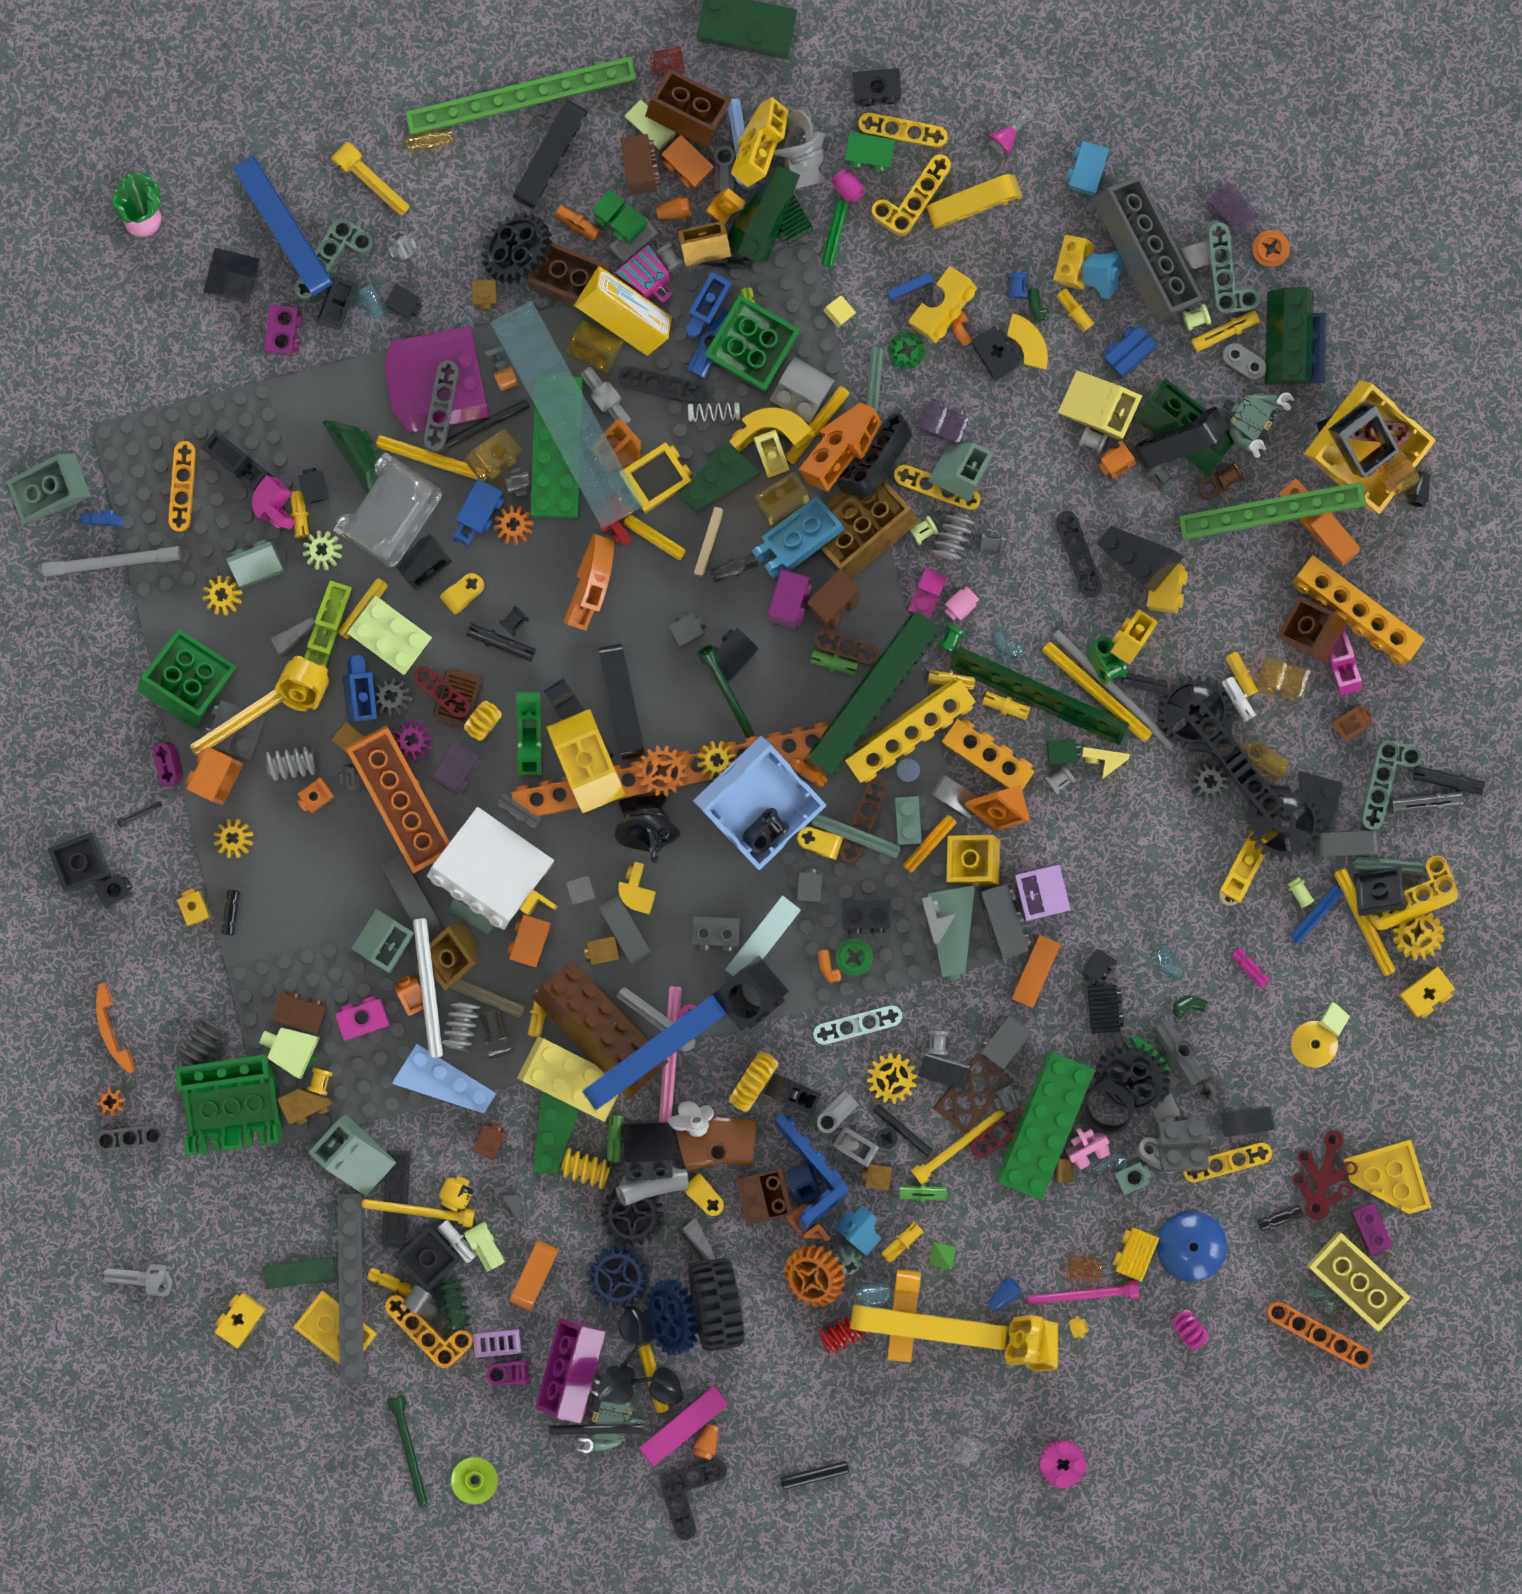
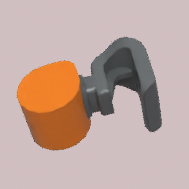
(504, 374)

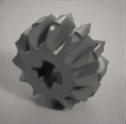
(396, 690)
(1203, 786)

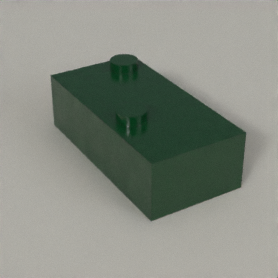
(748, 26)

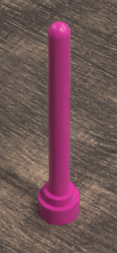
(1129, 1290)

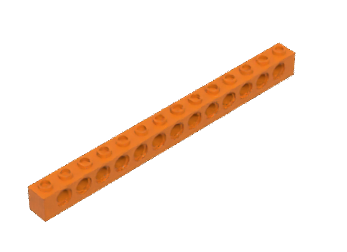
(547, 788)

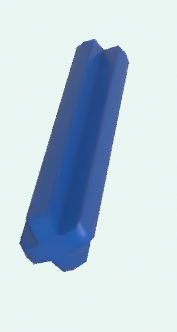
(1316, 914)

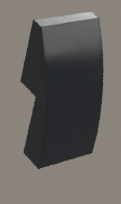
(1247, 1121)

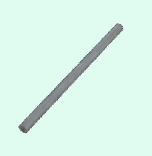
(1114, 690)

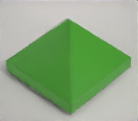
(942, 1255)

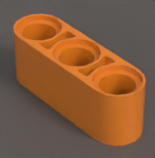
(533, 1275)

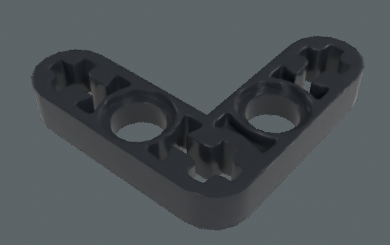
(679, 1493)

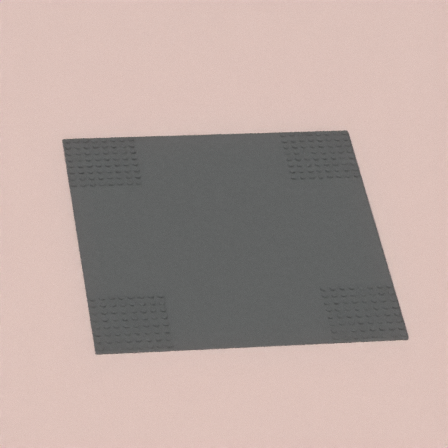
(321, 875)

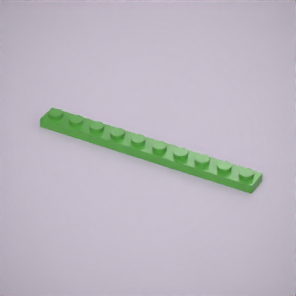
(521, 96)

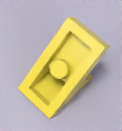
(771, 453)
(1111, 759)

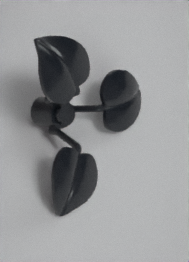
(618, 1382)

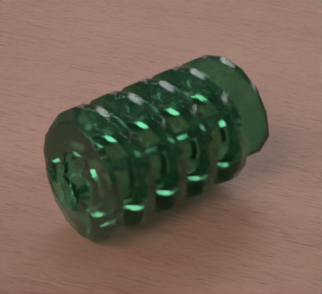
(453, 1304)

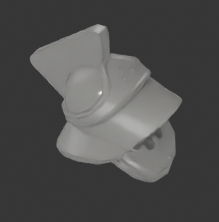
(802, 149)

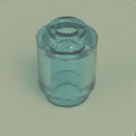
(874, 1294)

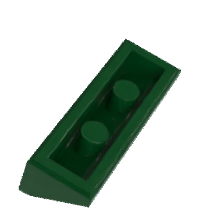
(300, 1272)

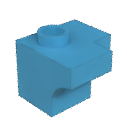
(1103, 272)
(859, 1229)

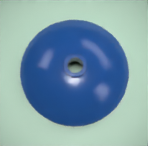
(1177, 1236)

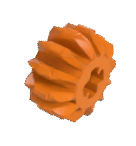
(519, 529)

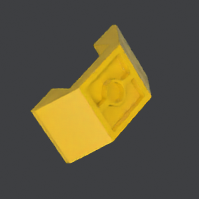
(586, 761)

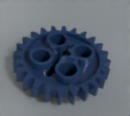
(672, 1317)

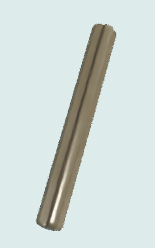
(485, 996)

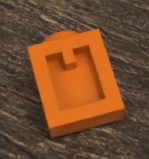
(410, 994)

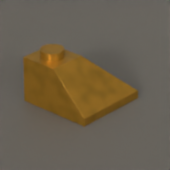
(453, 954)

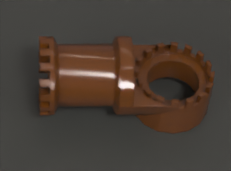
(1221, 481)

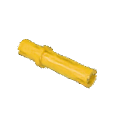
(1236, 324)

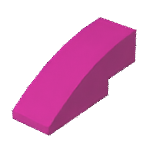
(1344, 666)

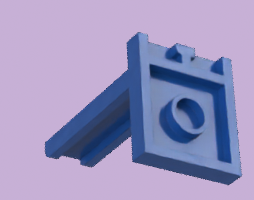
(831, 1178)

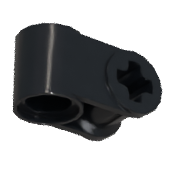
(768, 832)

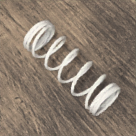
(691, 415)

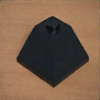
(231, 275)

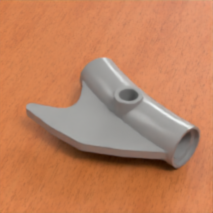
(635, 1190)

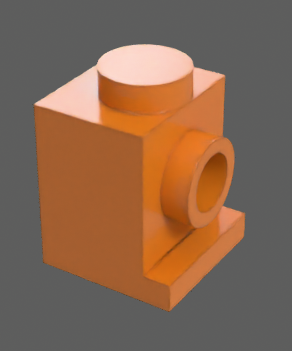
(1116, 461)
(324, 796)

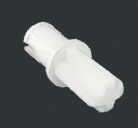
(1238, 699)
(456, 1241)

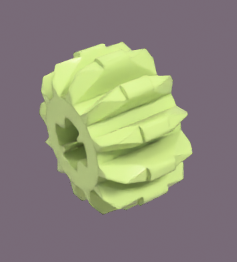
(330, 550)

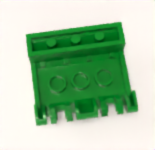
(229, 1104)

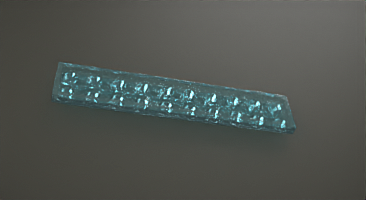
(566, 414)

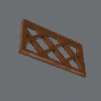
(951, 1092)

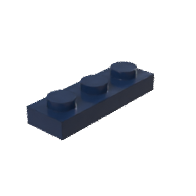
(1319, 347)

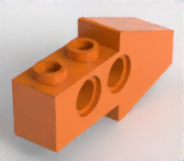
(841, 442)
(1326, 530)

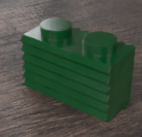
(795, 223)

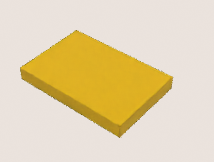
(321, 1326)

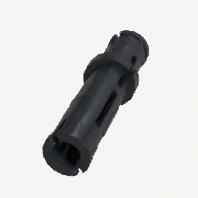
(501, 642)
(1449, 780)

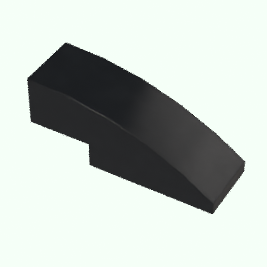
(234, 460)

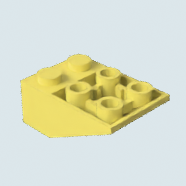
(1100, 405)

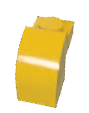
(634, 896)

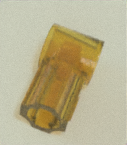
(1268, 759)

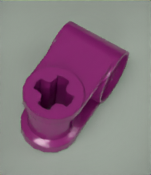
(511, 1373)

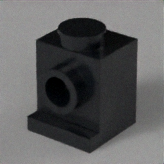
(1097, 967)

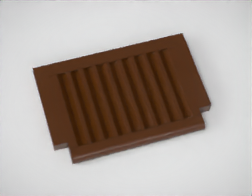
(468, 686)

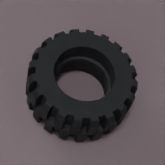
(718, 1304)

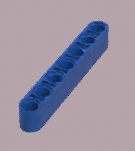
(283, 225)
(654, 1052)

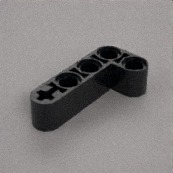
(1182, 440)
(881, 455)
(566, 703)

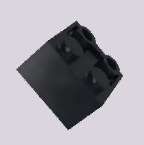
(734, 652)

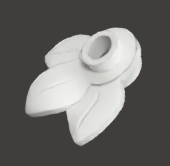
(692, 1118)

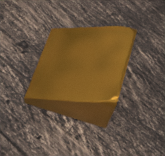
(1064, 1170)

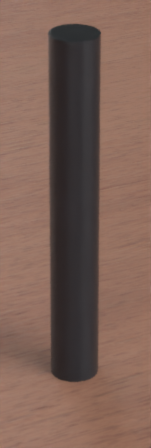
(902, 1130)

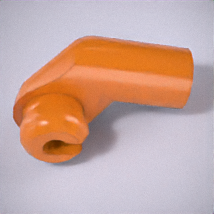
(825, 967)

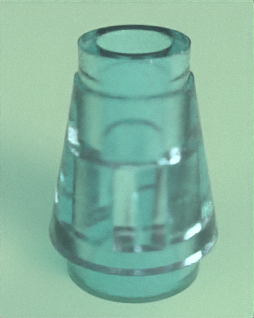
(371, 300)

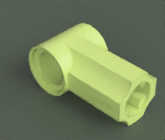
(483, 1244)

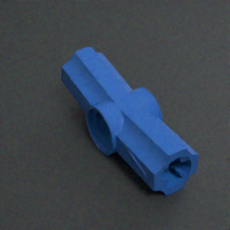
(699, 363)

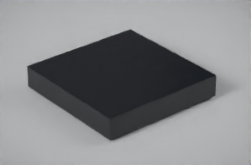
(1380, 891)

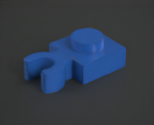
(106, 518)

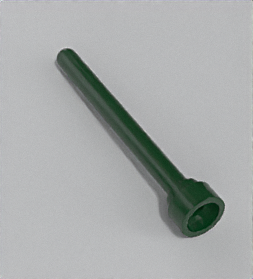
(708, 656)
(398, 1406)

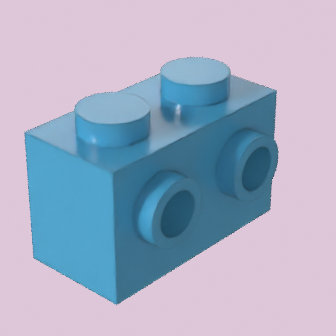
(1088, 168)

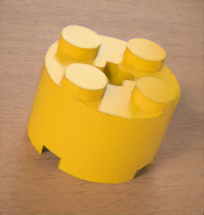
(302, 684)

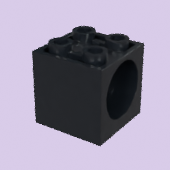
(735, 1004)

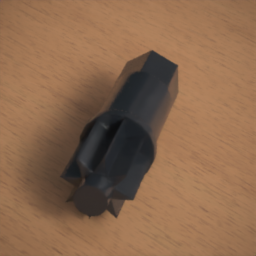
(734, 261)

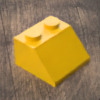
(973, 860)

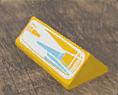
(624, 312)

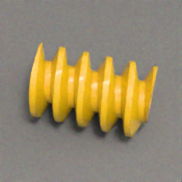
(585, 1169)

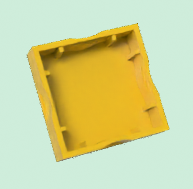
(1328, 458)

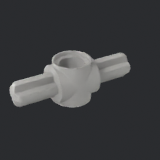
(604, 396)

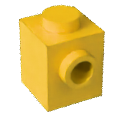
(193, 907)

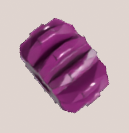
(410, 732)

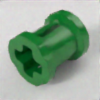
(951, 638)

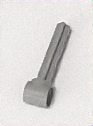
(648, 1013)

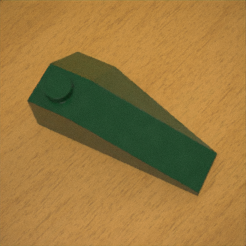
(761, 219)

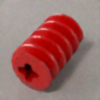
(840, 1335)

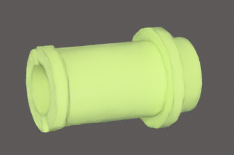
(1300, 892)

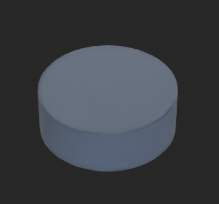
(908, 770)

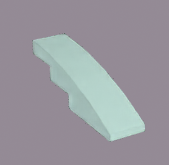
(765, 935)

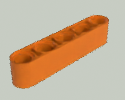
(1329, 1339)

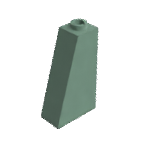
(953, 946)

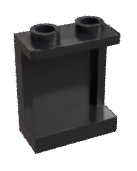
(648, 1151)

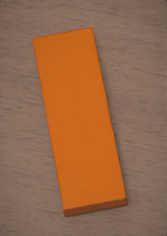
(1036, 971)

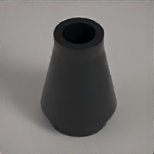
(1419, 493)

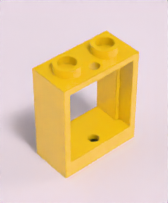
(683, 470)

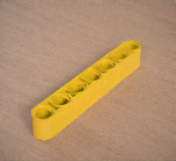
(928, 1327)

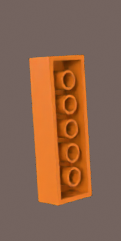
(398, 798)

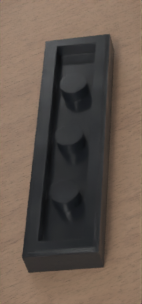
(396, 1192)

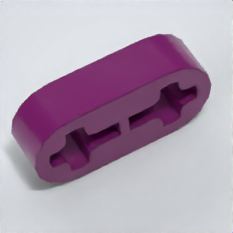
(167, 764)

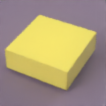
(839, 311)

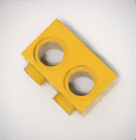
(1069, 266)

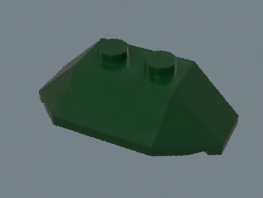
(356, 450)

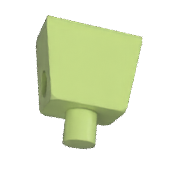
(290, 1049)

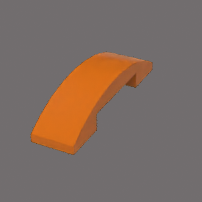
(103, 1001)

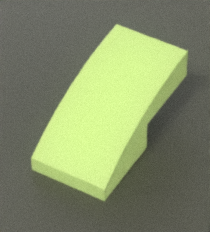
(655, 131)

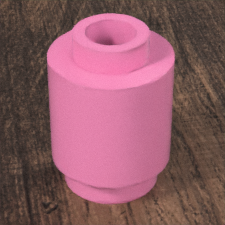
(961, 604)

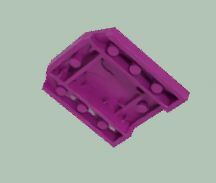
(412, 374)

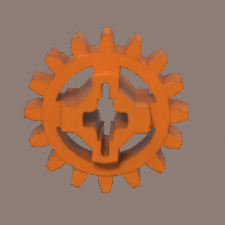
(649, 779)

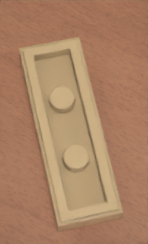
(708, 542)

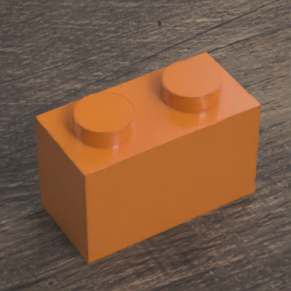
(687, 163)
(529, 940)

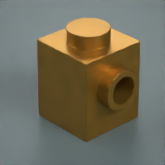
(484, 294)
(602, 951)
(877, 1176)

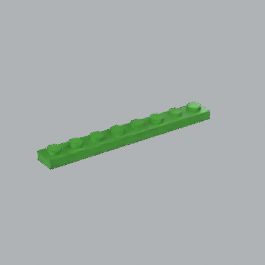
(1272, 511)

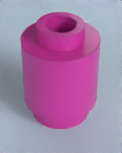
(848, 186)

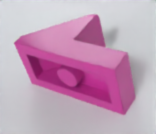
(927, 592)

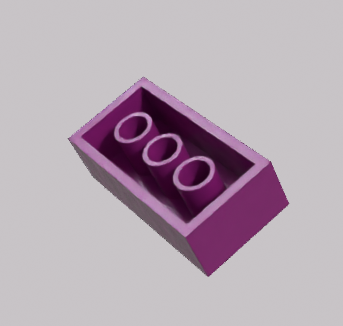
(788, 600)
(570, 1370)

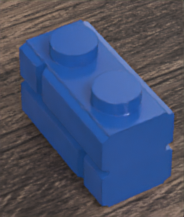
(1129, 351)

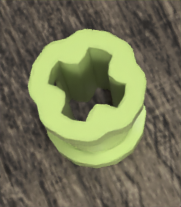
(1196, 317)
(919, 537)

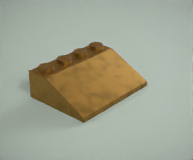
(869, 527)

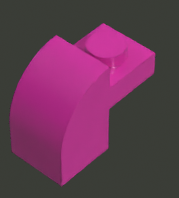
(268, 502)

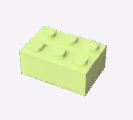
(389, 635)

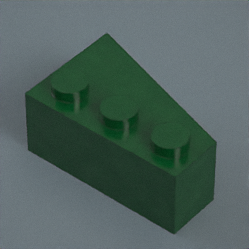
(718, 478)

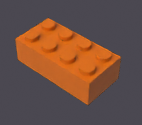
(213, 775)

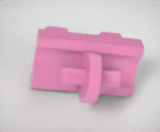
(1085, 1144)

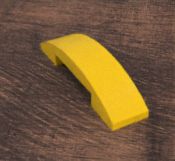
(1244, 868)

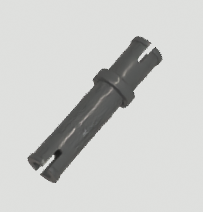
(1435, 801)

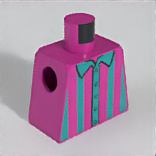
(646, 275)

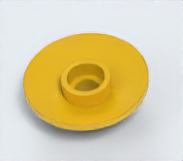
(1302, 1046)

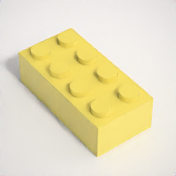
(562, 1076)
(1358, 1281)

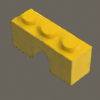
(935, 321)

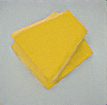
(1033, 1343)

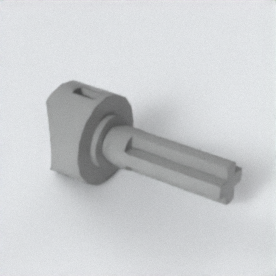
(152, 1279)

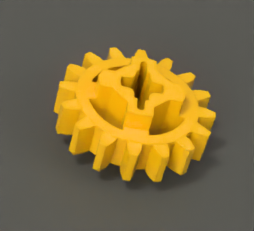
(1411, 928)
(907, 1083)

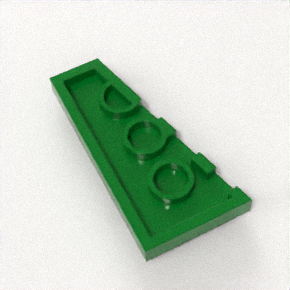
(553, 1133)

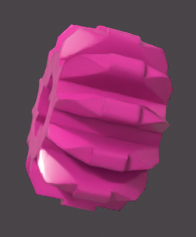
(1190, 1330)

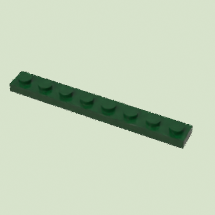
(1039, 695)

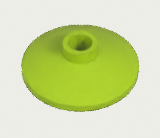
(470, 1492)

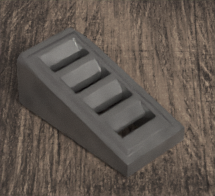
(286, 640)
(696, 1240)

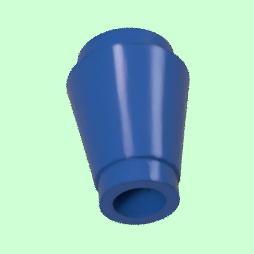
(1005, 1294)

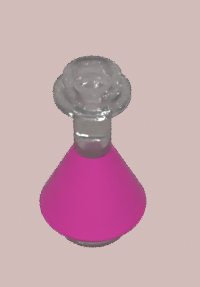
(1003, 140)

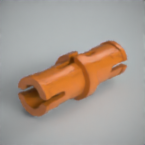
(577, 223)

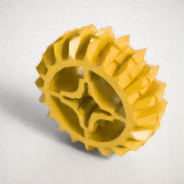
(753, 1081)

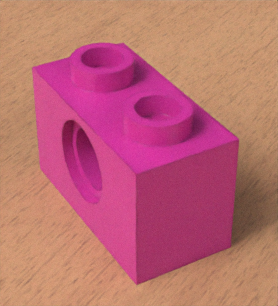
(376, 1018)

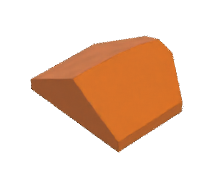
(624, 443)

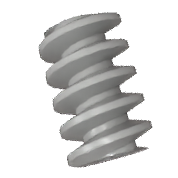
(953, 536)
(290, 763)
(460, 1026)

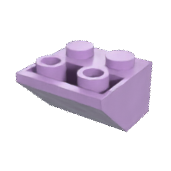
(1042, 892)

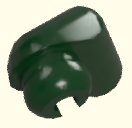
(1034, 305)

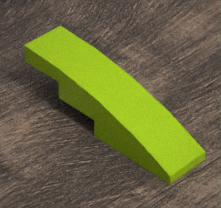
(328, 623)

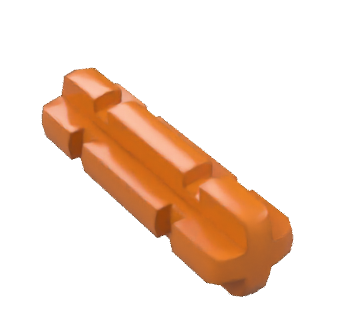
(808, 772)

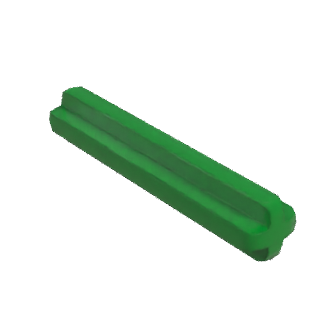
(834, 233)

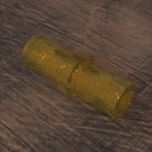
(429, 140)

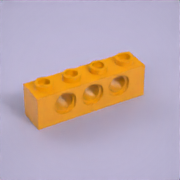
(984, 741)

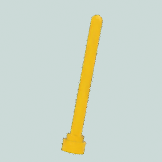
(924, 1171)
(464, 1216)

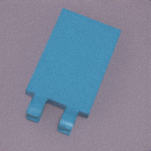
(798, 537)

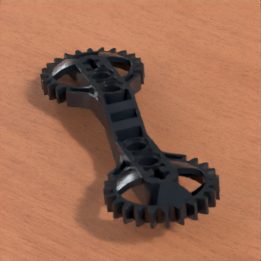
(1240, 768)

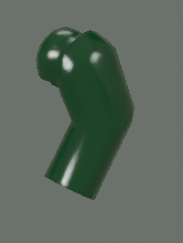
(1187, 1003)

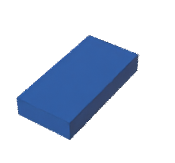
(910, 287)

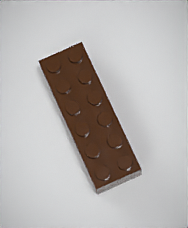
(592, 1021)

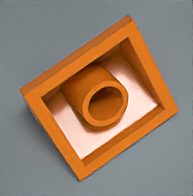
(1001, 808)

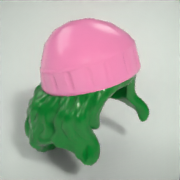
(138, 204)

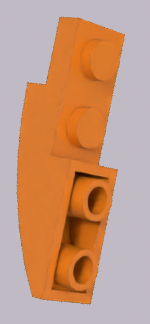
(593, 582)

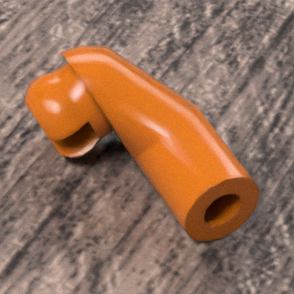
(960, 331)

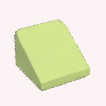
(1334, 1019)

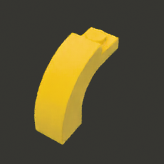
(771, 419)

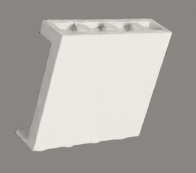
(490, 868)

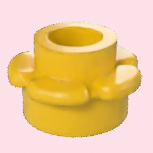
(1078, 1327)

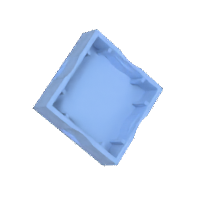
(751, 786)

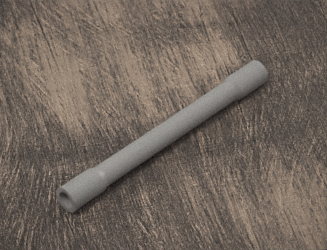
(159, 555)

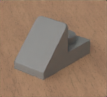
(937, 926)
(855, 1146)

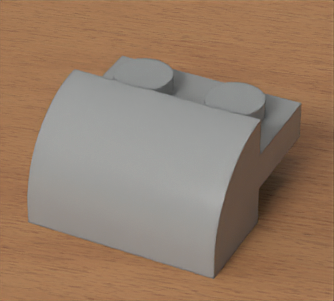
(802, 389)

